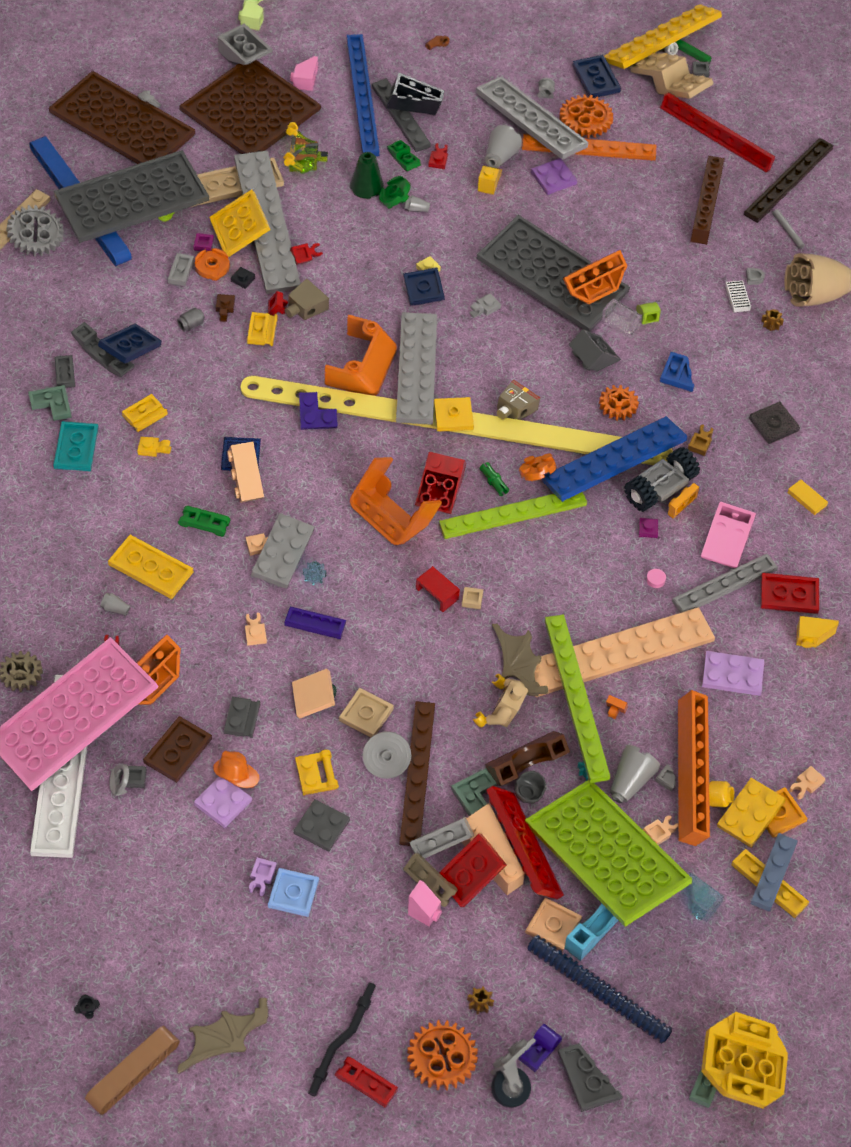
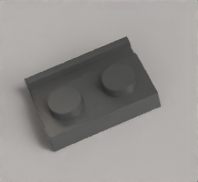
(242, 717)

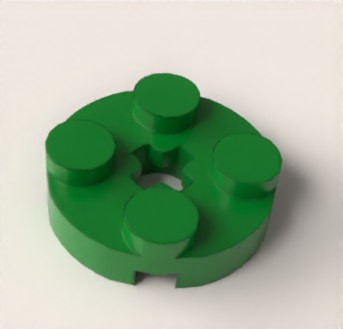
(395, 192)

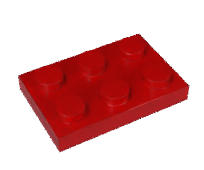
(790, 593)
(473, 869)

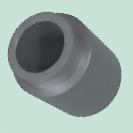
(191, 319)

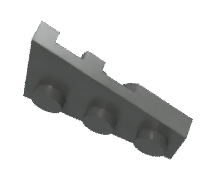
(586, 1080)

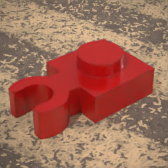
(438, 157)
(304, 254)

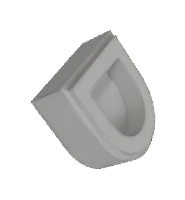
(754, 276)

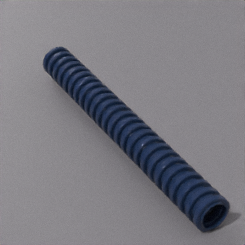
(599, 989)

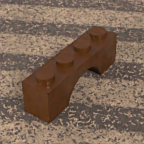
(545, 748)

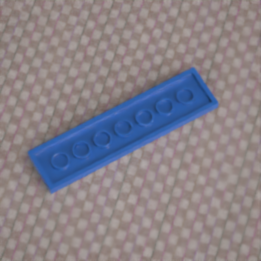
(614, 458)

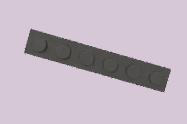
(402, 118)

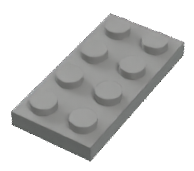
(282, 551)

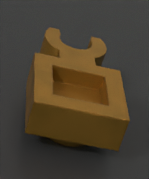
(701, 441)

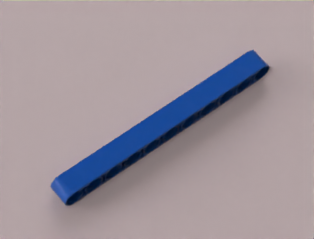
(64, 177)

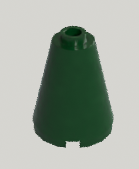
(366, 177)

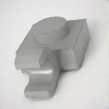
(486, 305)

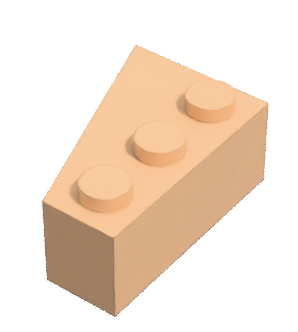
(245, 472)

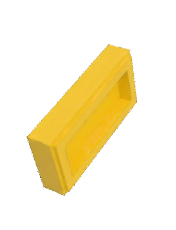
(807, 497)

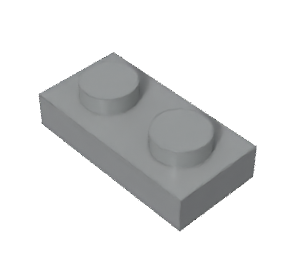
(181, 269)

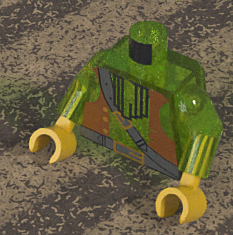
(303, 153)

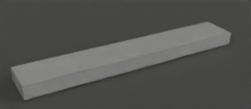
(724, 584)

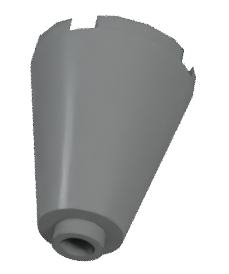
(502, 145)
(632, 773)

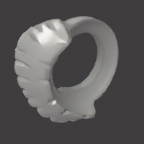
(145, 96)
(115, 786)

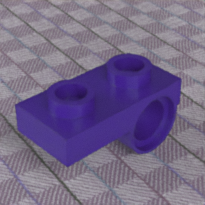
(541, 1049)

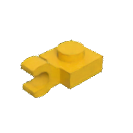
(151, 446)

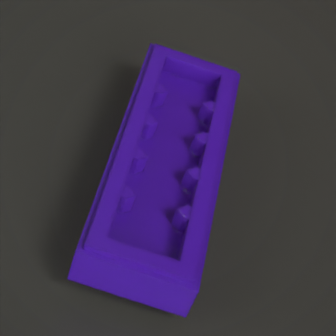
(315, 622)

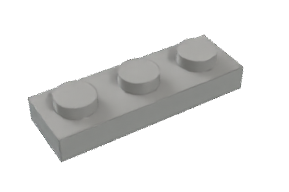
(442, 838)

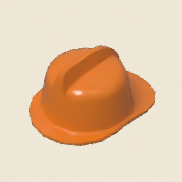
(235, 769)

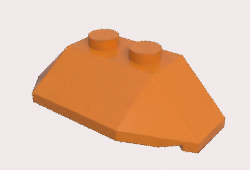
(597, 278)
(162, 665)

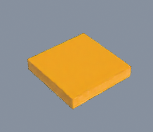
(787, 817)

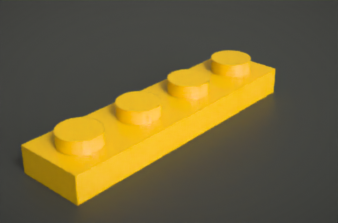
(786, 897)

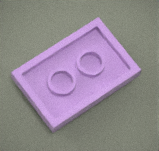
(733, 673)

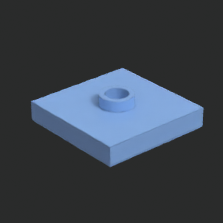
(293, 892)

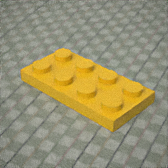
(150, 566)

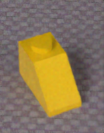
(489, 179)
(814, 631)

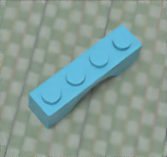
(589, 933)

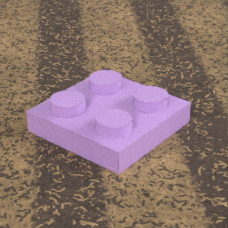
(222, 801)

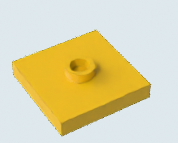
(453, 414)

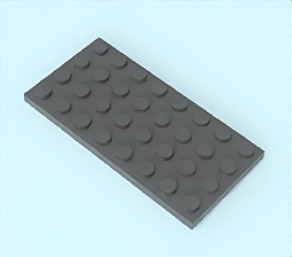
(131, 196)
(538, 267)

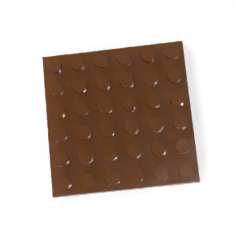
(249, 107)

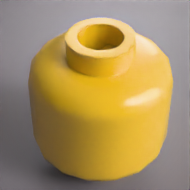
(720, 794)

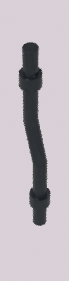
(321, 1073)

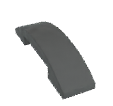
(89, 342)

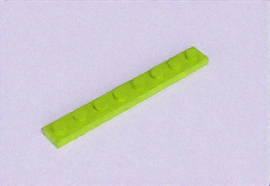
(508, 514)

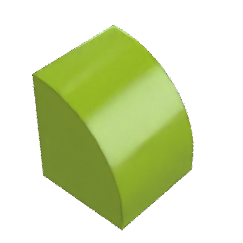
(649, 311)

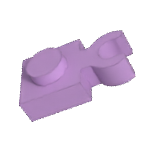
(262, 873)

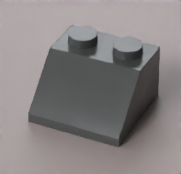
(593, 351)

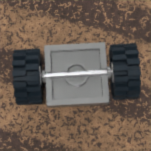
(662, 479)

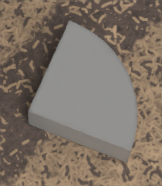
(666, 778)

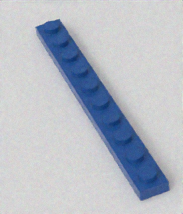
(362, 94)

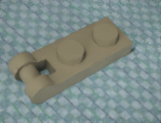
(421, 870)

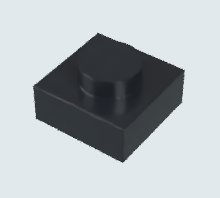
(242, 277)

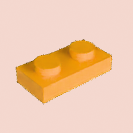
(686, 497)

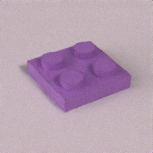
(553, 176)

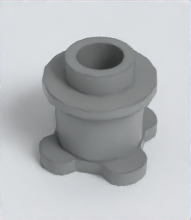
(546, 88)

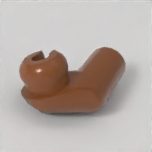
(438, 41)

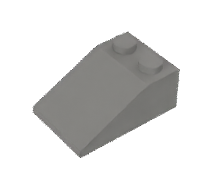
(242, 45)

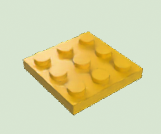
(239, 223)

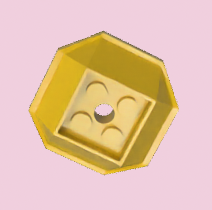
(759, 1049)

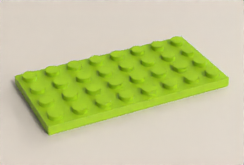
(608, 852)

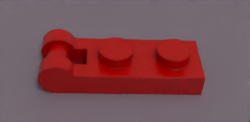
(367, 1081)

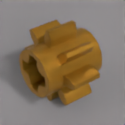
(772, 320)
(480, 994)

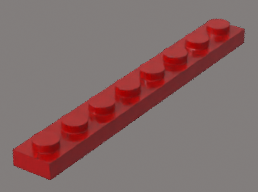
(717, 132)

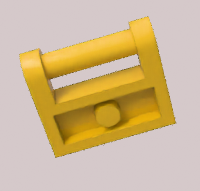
(309, 772)

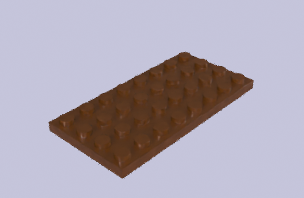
(121, 119)

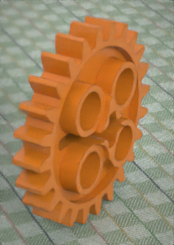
(587, 115)
(424, 1061)

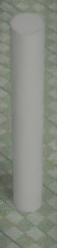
(788, 228)

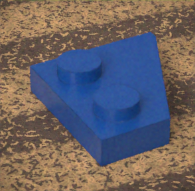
(677, 372)

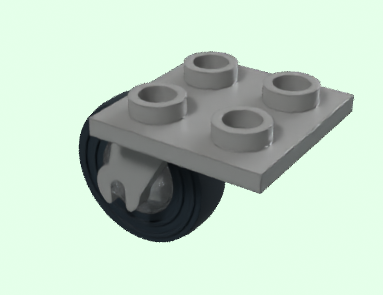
(510, 1084)

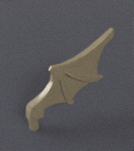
(520, 660)
(224, 1035)

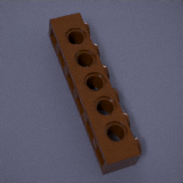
(707, 200)

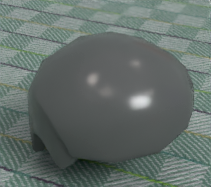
(530, 787)

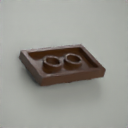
(177, 749)

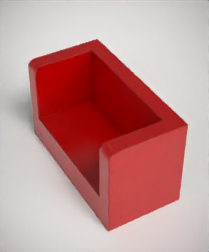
(439, 587)

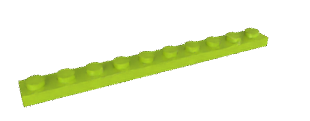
(577, 699)

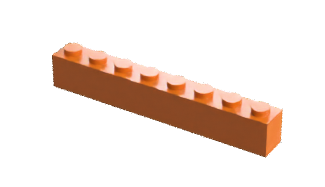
(693, 769)

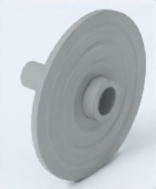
(386, 755)

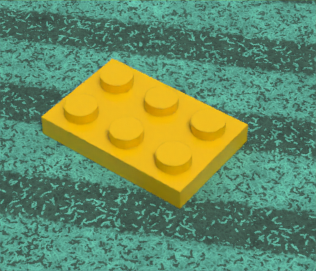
(751, 812)

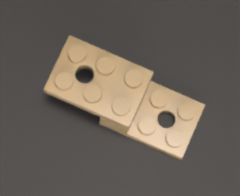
(671, 75)

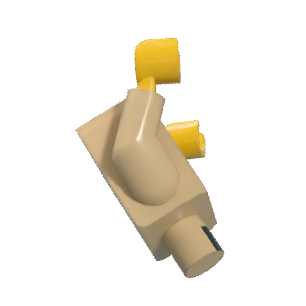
(507, 705)

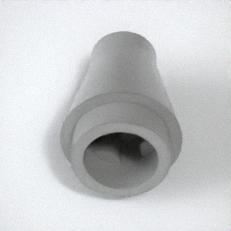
(416, 204)
(114, 604)

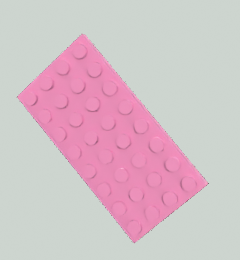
(73, 713)

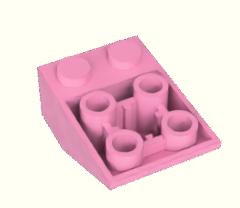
(728, 535)

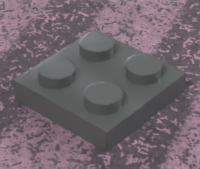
(321, 825)

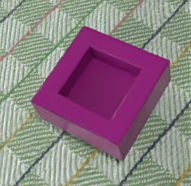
(203, 242)
(648, 527)

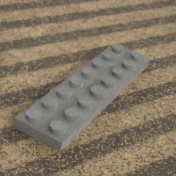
(532, 117)
(416, 368)

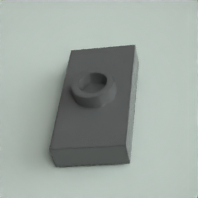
(64, 371)

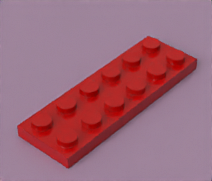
(525, 843)

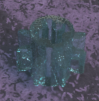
(314, 572)

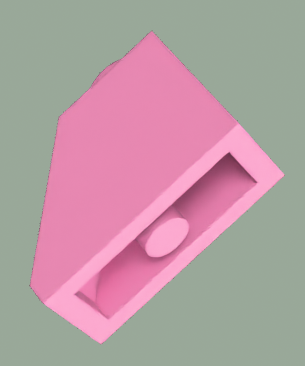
(305, 74)
(424, 904)

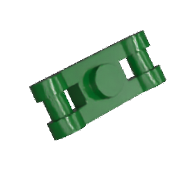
(204, 520)

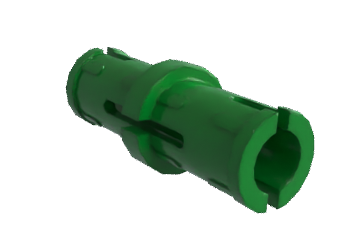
(494, 479)

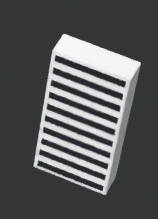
(738, 296)

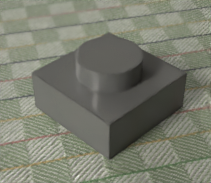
(700, 69)
(137, 776)

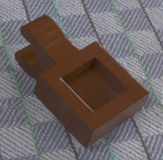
(225, 305)

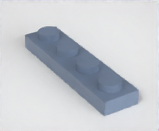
(774, 872)

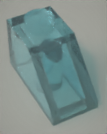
(702, 899)

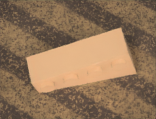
(486, 823)

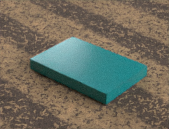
(76, 446)

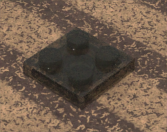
(774, 422)

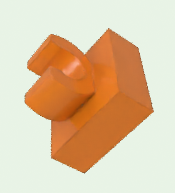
(615, 706)

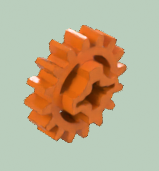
(618, 402)

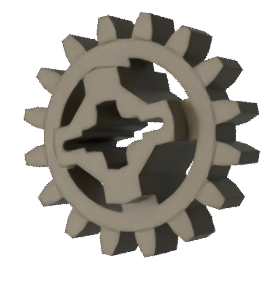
(20, 672)

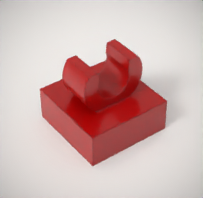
(277, 304)

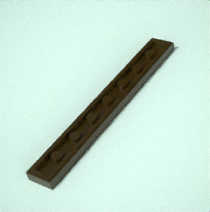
(788, 180)

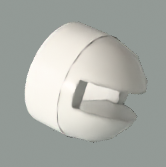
(672, 47)

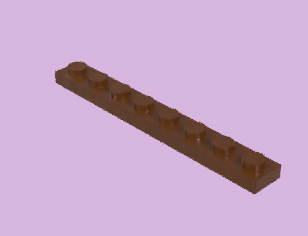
(417, 772)

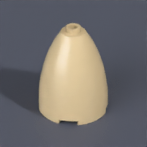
(816, 278)

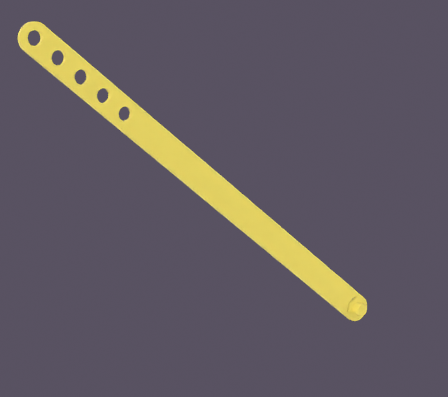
(484, 425)

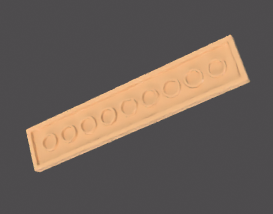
(630, 648)

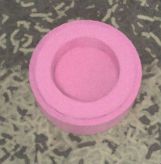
(656, 578)

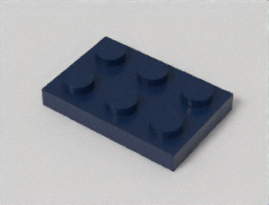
(596, 76)
(129, 343)

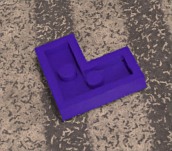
(312, 417)

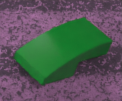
(402, 154)

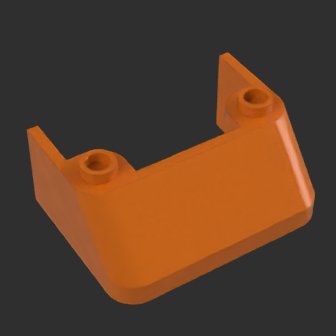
(368, 375)
(382, 512)

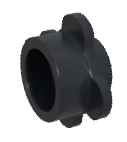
(87, 1000)

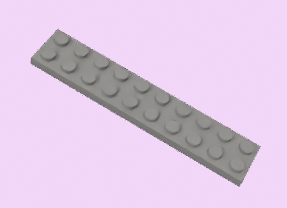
(274, 246)

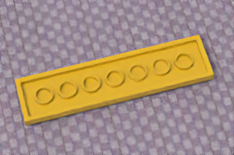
(662, 36)

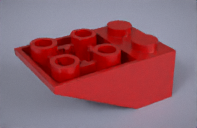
(441, 481)

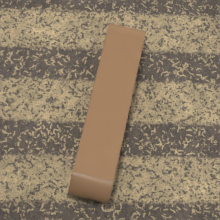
(132, 1070)

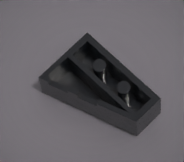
(414, 96)

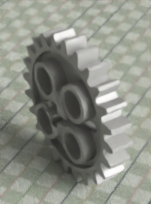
(47, 227)

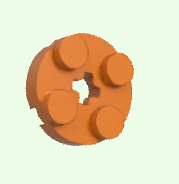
(215, 271)
(536, 467)

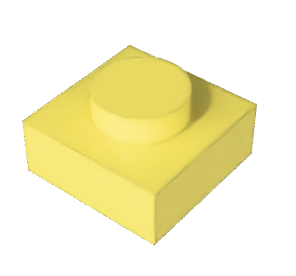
(427, 263)

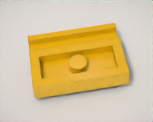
(262, 329)
(144, 413)

